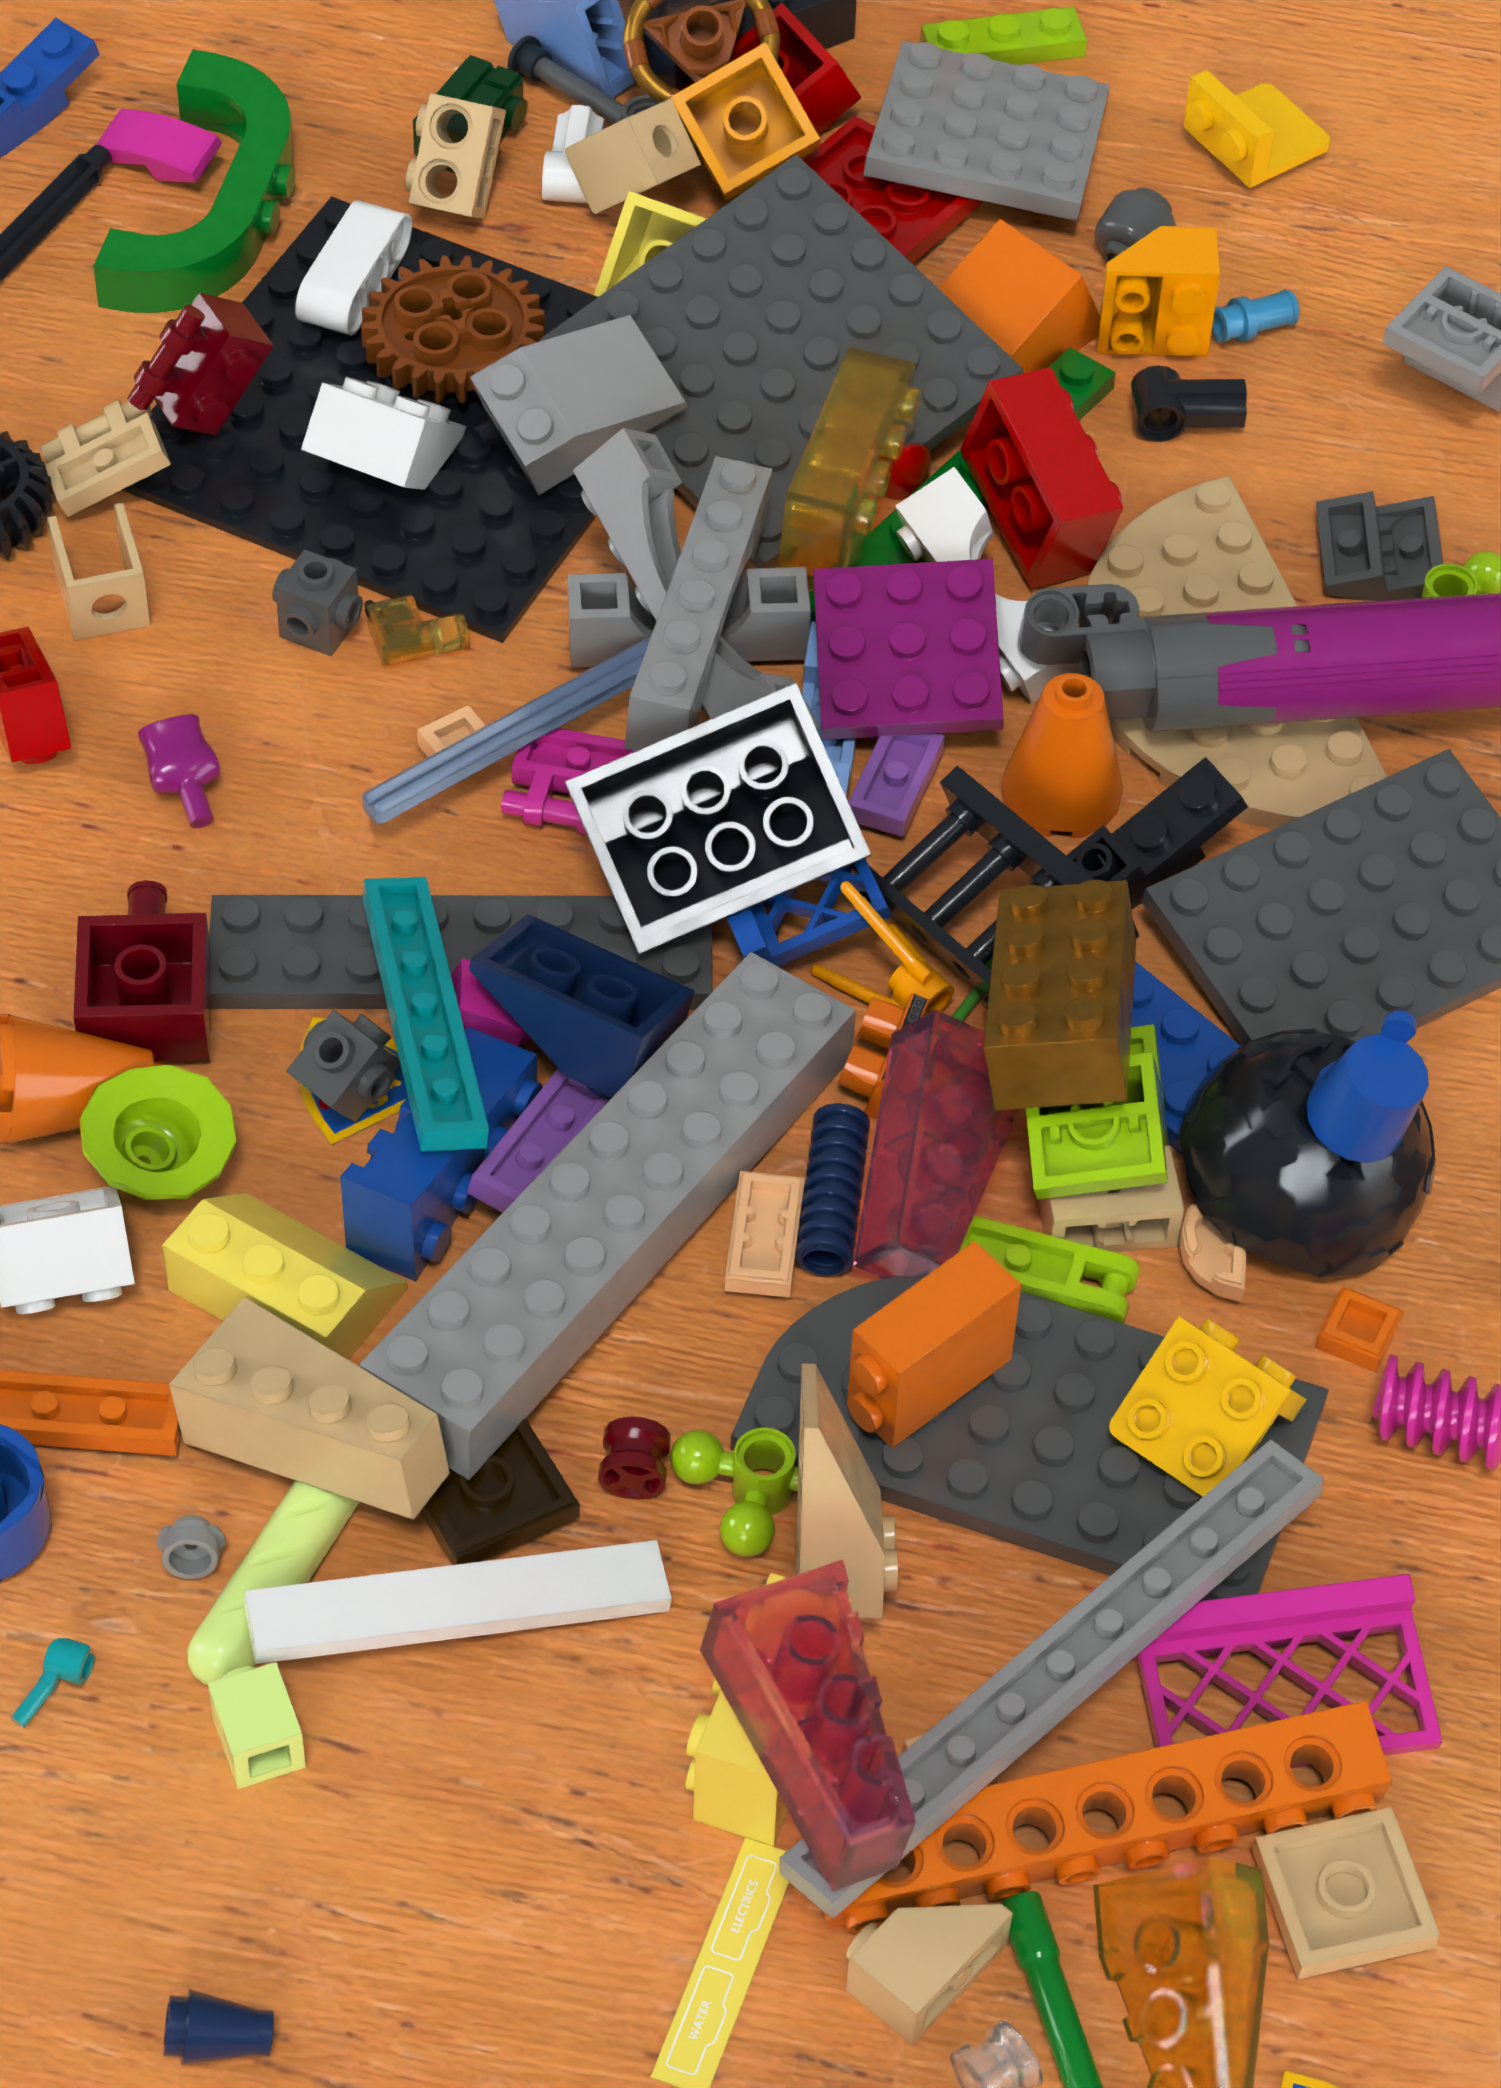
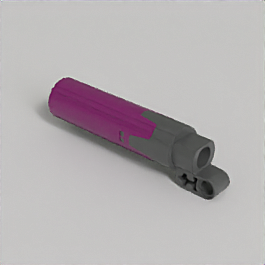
(1271, 660)

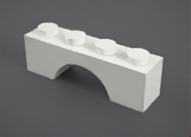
(952, 525)

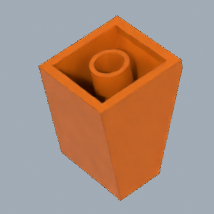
(1023, 298)

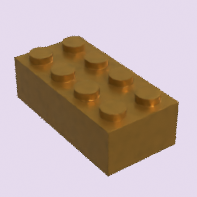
(1061, 995)

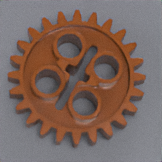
(447, 325)

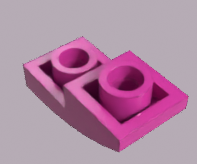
(162, 143)

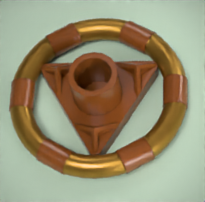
(694, 39)

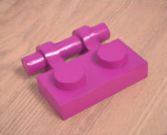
(546, 767)

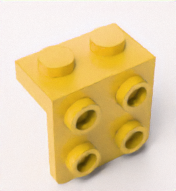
(1252, 131)
(1203, 1405)

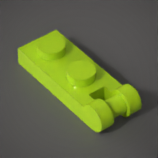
(1056, 1267)

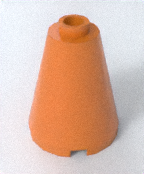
(1065, 761)
(52, 1073)

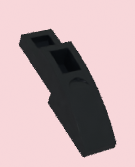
(1163, 834)

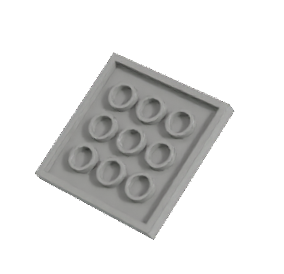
(988, 130)

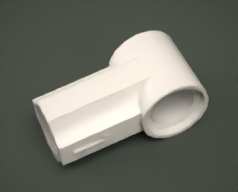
(558, 177)

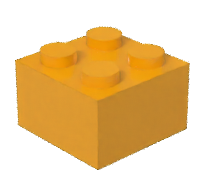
(745, 121)

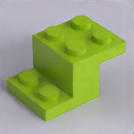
(1108, 1142)

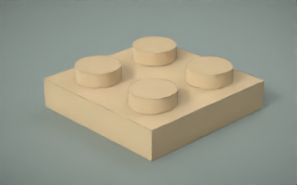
(1345, 1892)

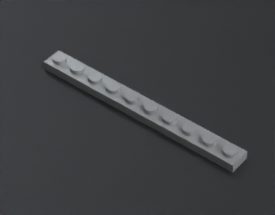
(1083, 1650)

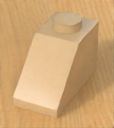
(923, 1961)

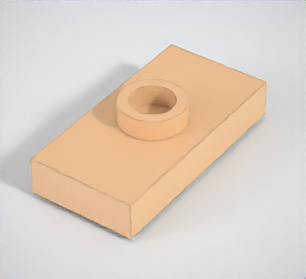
(764, 1234)

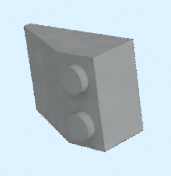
(574, 394)

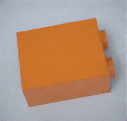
(932, 1344)

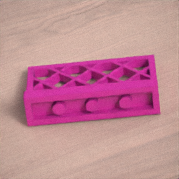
(1290, 1619)

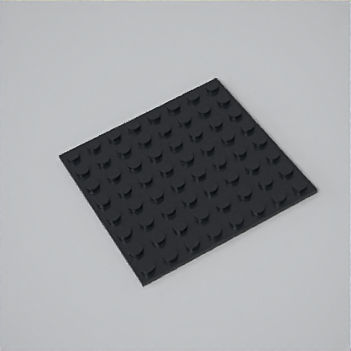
(462, 545)

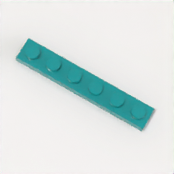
(424, 1015)

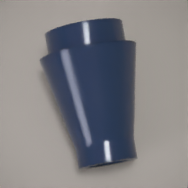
(214, 2029)

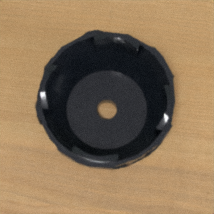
(1276, 1183)

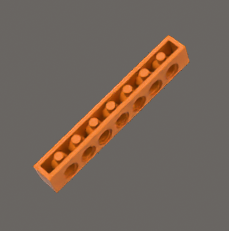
(1333, 1740)

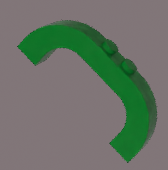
(170, 270)

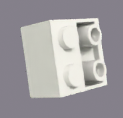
(381, 432)

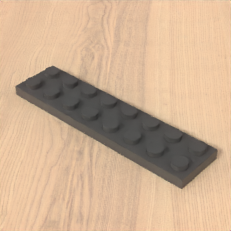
(323, 955)

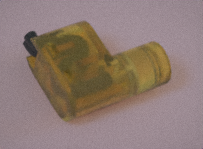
(404, 637)

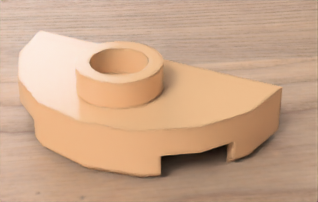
(1211, 1256)

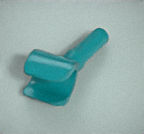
(63, 1661)

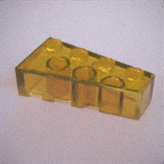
(847, 462)

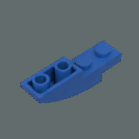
(36, 81)

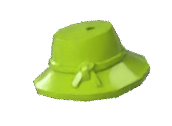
(158, 1132)

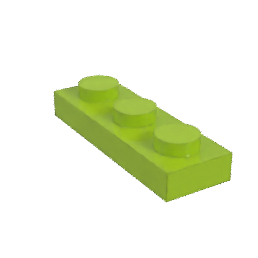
(1013, 37)

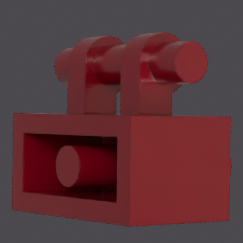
(202, 364)

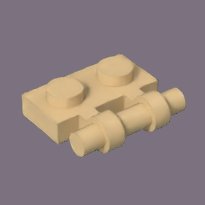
(103, 456)

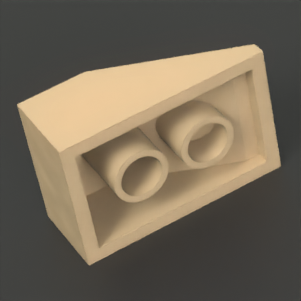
(840, 1503)

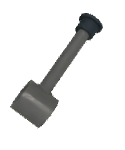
(537, 64)

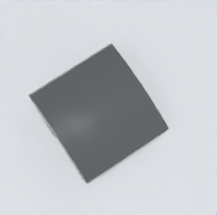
(1378, 549)

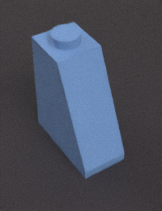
(578, 35)

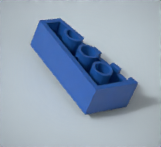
(407, 1198)

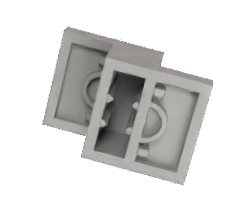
(1453, 335)

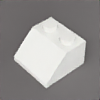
(63, 1249)

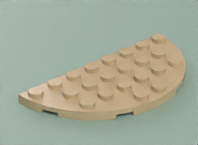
(1207, 556)

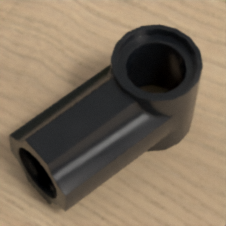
(1170, 404)

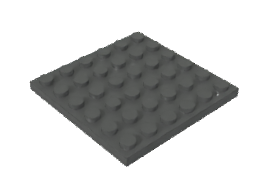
(758, 321)

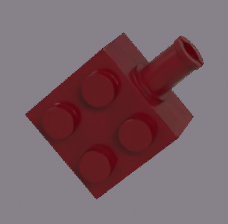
(145, 977)

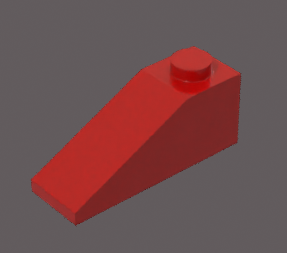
(30, 701)

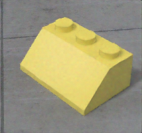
(254, 1251)

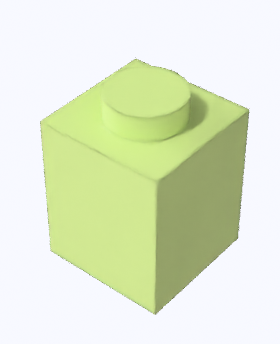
(256, 1724)

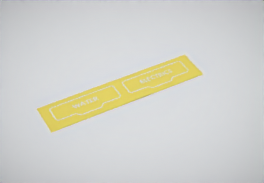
(723, 1969)

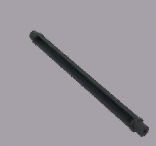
(51, 206)

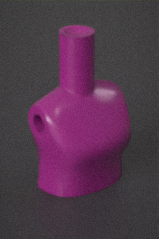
(181, 763)

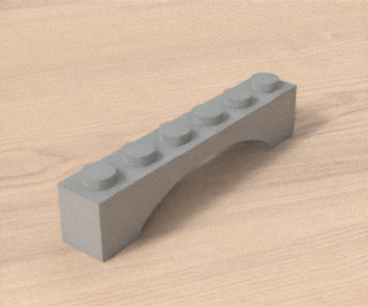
(632, 493)
(691, 619)

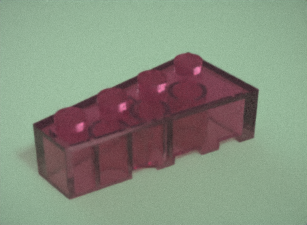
(929, 1148)

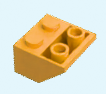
(1161, 294)

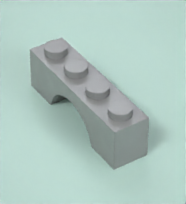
(762, 624)

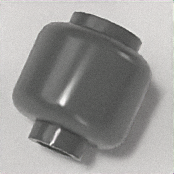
(1130, 219)

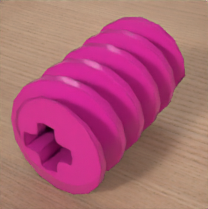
(1440, 1412)

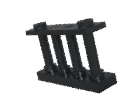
(1010, 846)

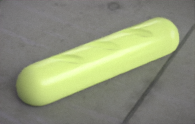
(281, 1555)

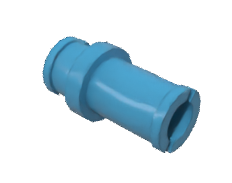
(1246, 317)

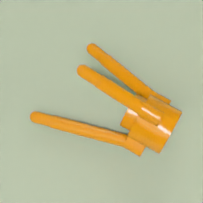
(910, 977)

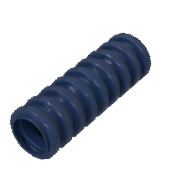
(832, 1189)

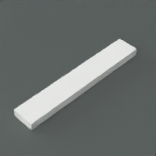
(456, 1601)

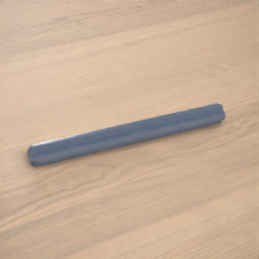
(504, 735)

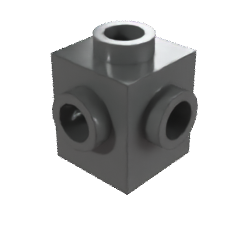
(317, 602)
(346, 1064)

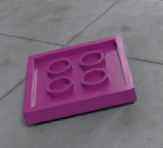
(908, 649)

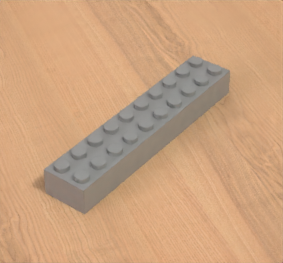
(613, 1207)

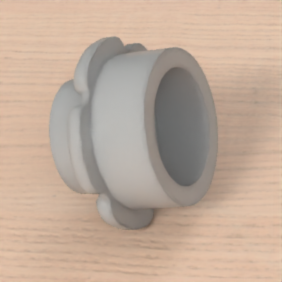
(190, 1547)

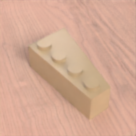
(307, 1414)

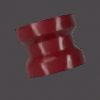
(634, 1458)

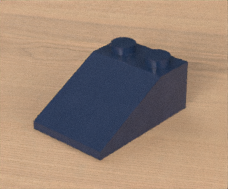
(581, 1002)

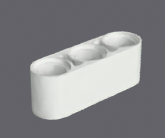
(351, 264)

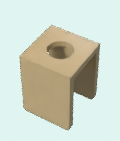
(632, 156)
(82, 593)

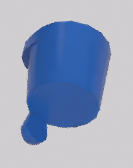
(1370, 1093)

